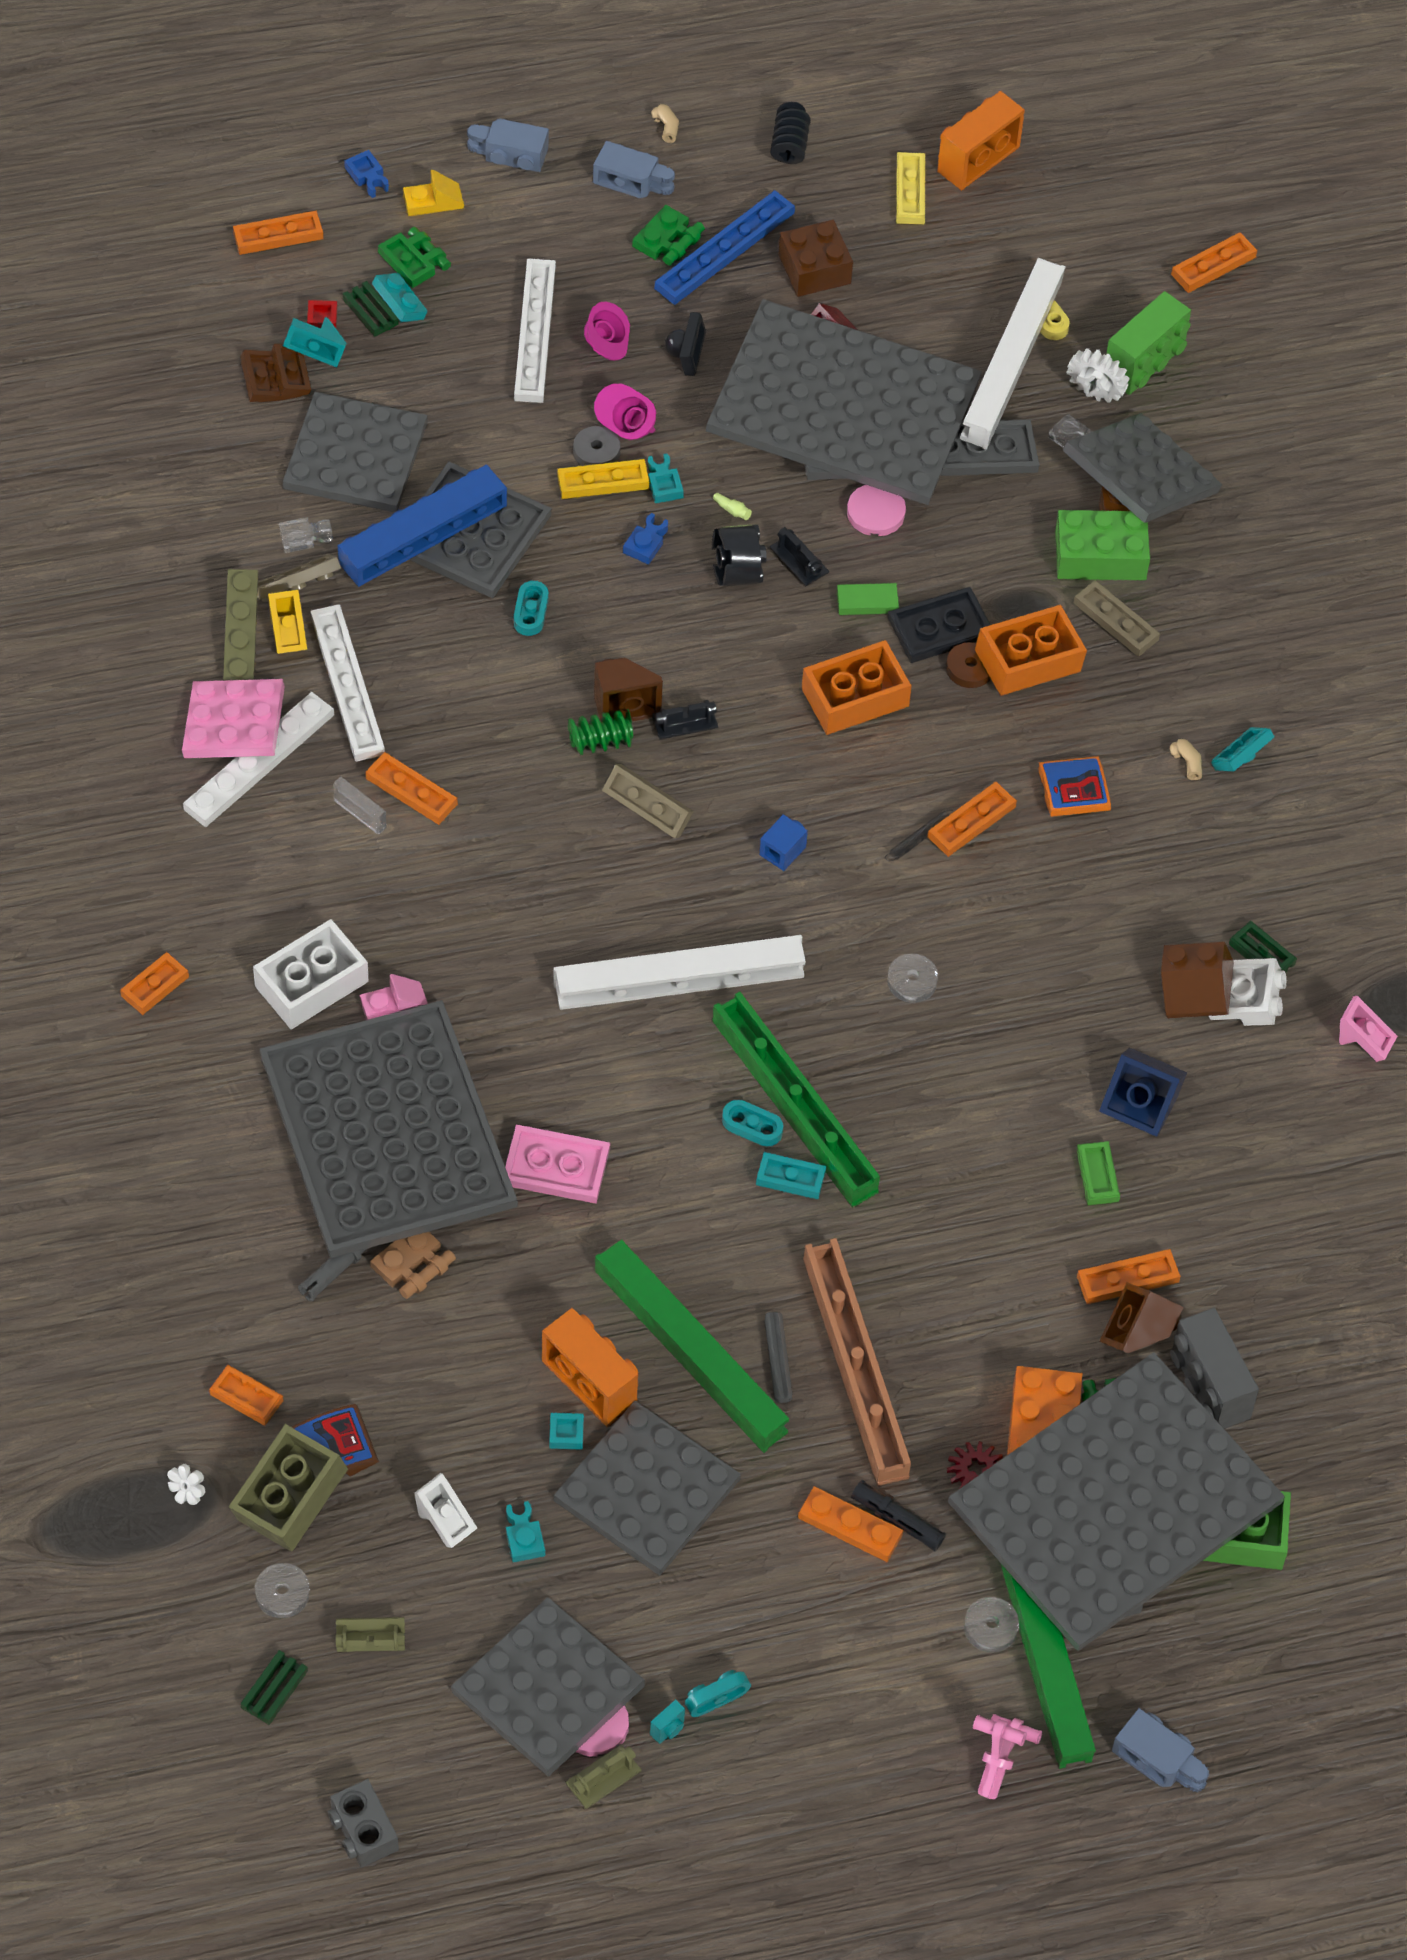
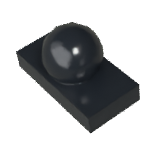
(688, 344)

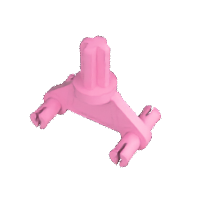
(1004, 1736)

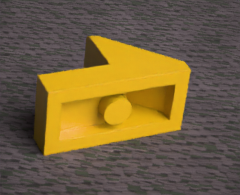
(439, 196)
(287, 621)

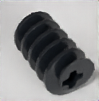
(790, 133)

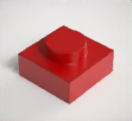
(319, 310)

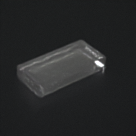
(359, 805)

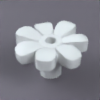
(186, 1484)

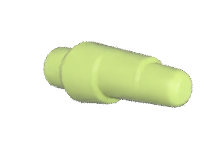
(733, 506)

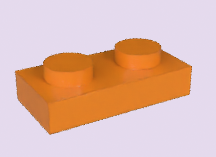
(154, 983)

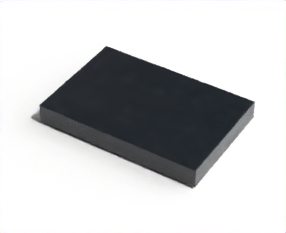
(938, 624)

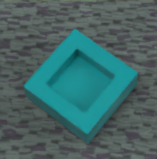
(566, 1431)
(668, 1722)

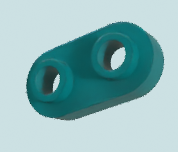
(530, 610)
(754, 1122)
(708, 1698)

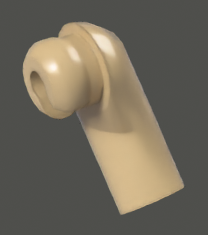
(671, 122)
(1185, 749)

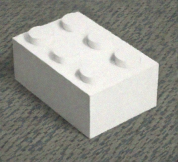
(311, 974)

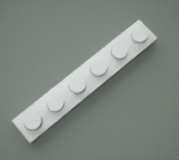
(535, 330)
(347, 683)
(245, 772)

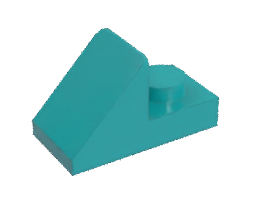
(318, 343)

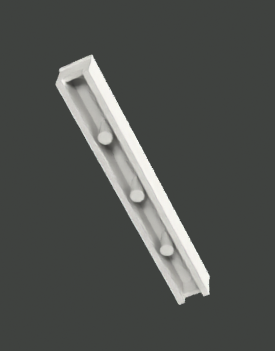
(1012, 353)
(679, 972)

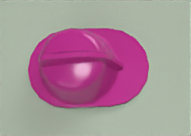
(608, 330)
(625, 411)

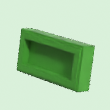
(867, 598)
(1098, 1173)

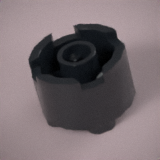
(738, 555)

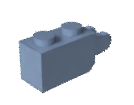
(510, 143)
(631, 171)
(1159, 1752)

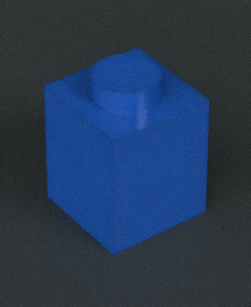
(783, 842)

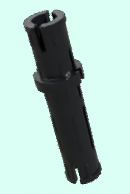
(887, 1508)

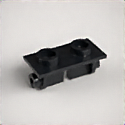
(798, 557)
(685, 720)

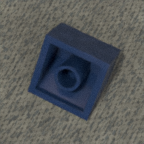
(1142, 1091)

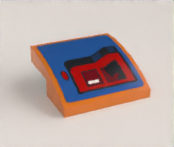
(1074, 786)

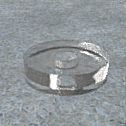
(912, 990)
(284, 1604)
(988, 1638)

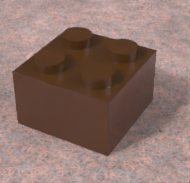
(815, 258)

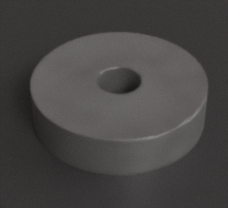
(594, 437)

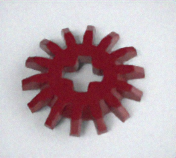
(965, 1461)

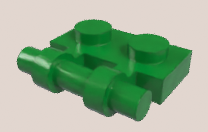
(662, 231)
(406, 259)

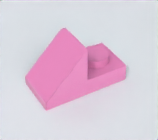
(400, 996)
(1367, 1029)

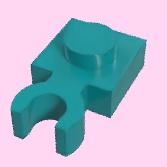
(663, 481)
(524, 1536)

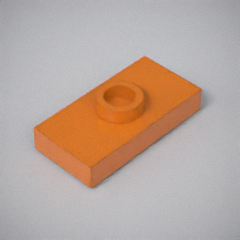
(246, 1395)

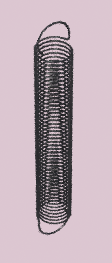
(914, 836)

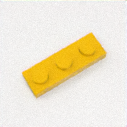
(603, 479)

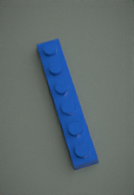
(724, 247)

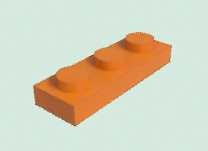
(278, 232)
(1214, 262)
(411, 788)
(972, 819)
(1144, 1271)
(850, 1524)

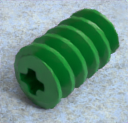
(600, 732)

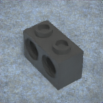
(369, 1821)

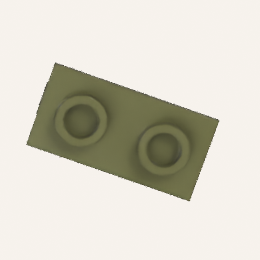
(370, 1634)
(604, 1775)

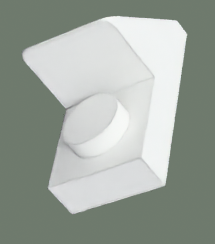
(444, 1510)

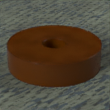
(961, 673)

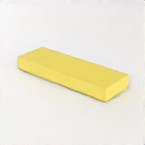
(910, 188)

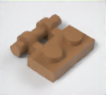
(405, 1256)

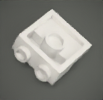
(1255, 992)

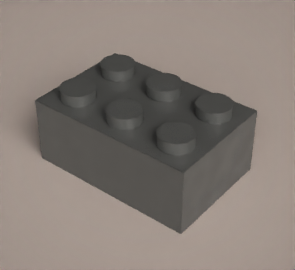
(1214, 1368)

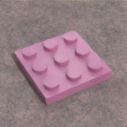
(233, 718)

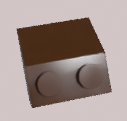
(624, 686)
(1197, 979)
(1140, 1319)

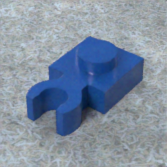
(366, 170)
(646, 542)

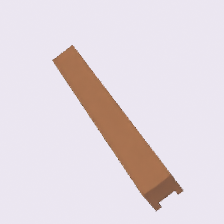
(857, 1363)

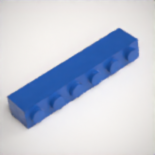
(422, 525)

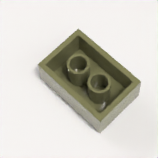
(288, 1487)

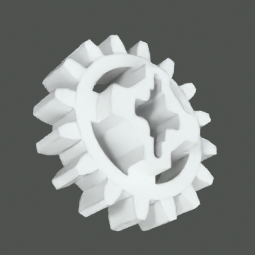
(1098, 375)

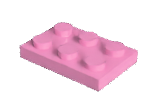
(557, 1163)

